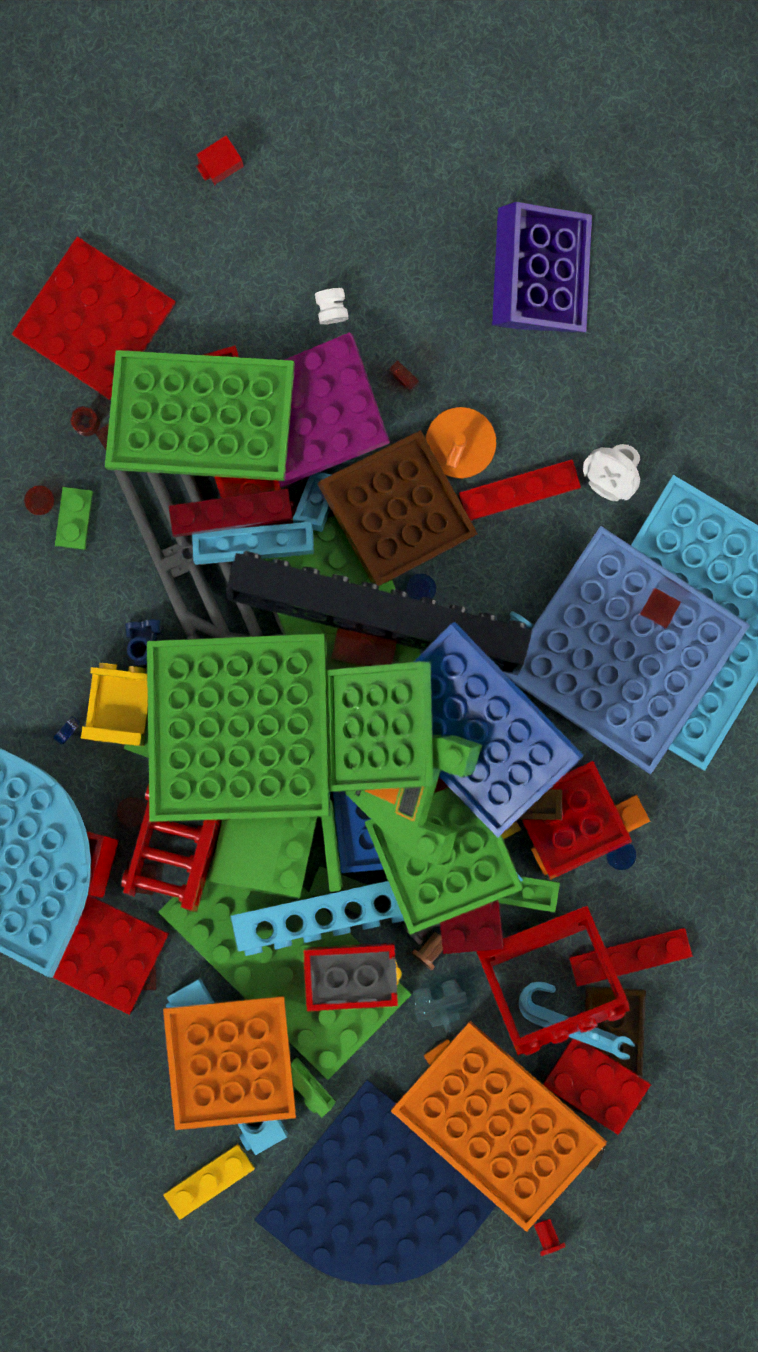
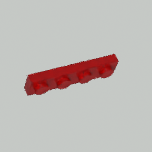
(520, 490)
(633, 956)

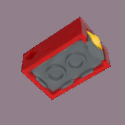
(351, 976)

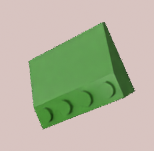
(264, 855)

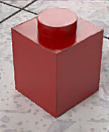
(219, 161)

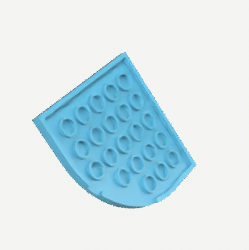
(41, 865)

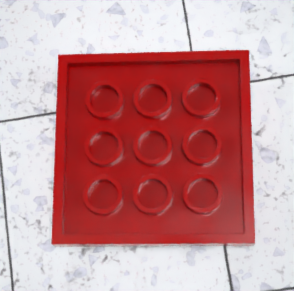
(90, 313)

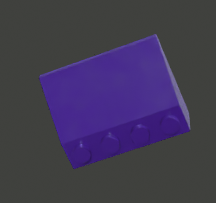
(541, 268)

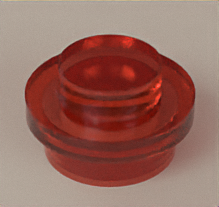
(39, 500)

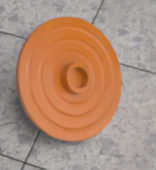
(462, 442)

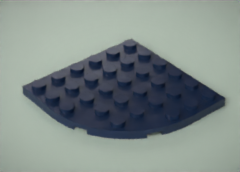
(374, 1199)

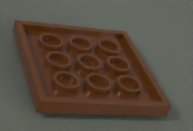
(397, 508)

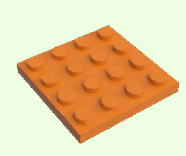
(229, 1062)

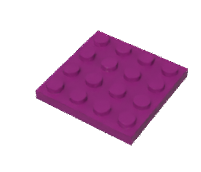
(330, 410)

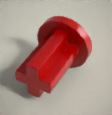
(548, 1237)

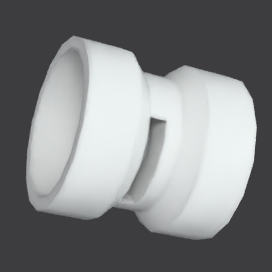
(331, 306)

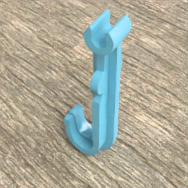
(546, 1017)

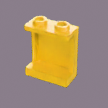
(117, 705)

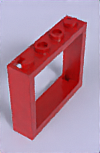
(538, 937)

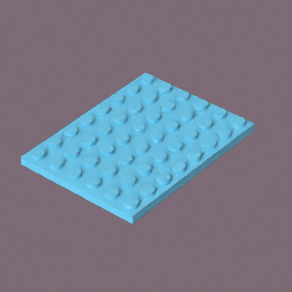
(718, 557)

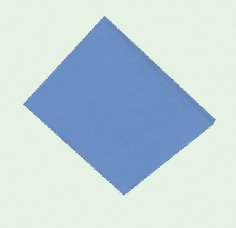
(617, 669)

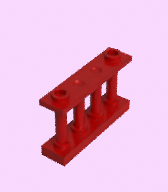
(196, 865)

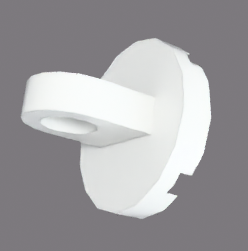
(613, 471)

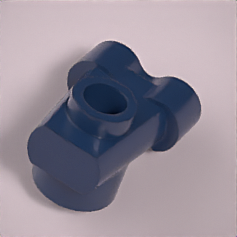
(139, 635)

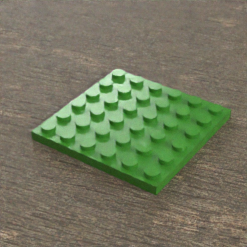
(238, 728)

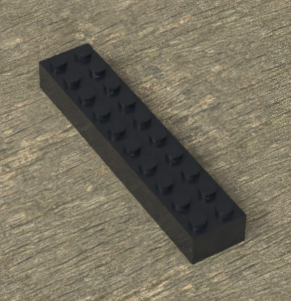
(369, 610)

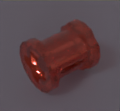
(76, 419)

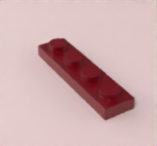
(230, 513)

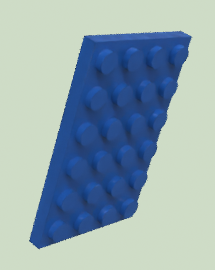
(520, 745)

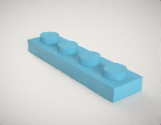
(264, 540)

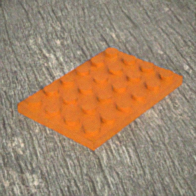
(498, 1126)

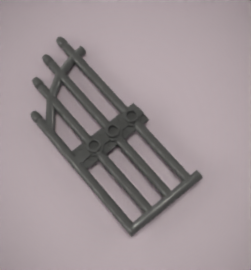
(179, 560)

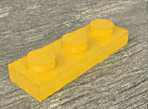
(208, 1181)

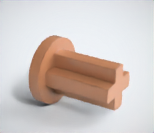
(429, 951)

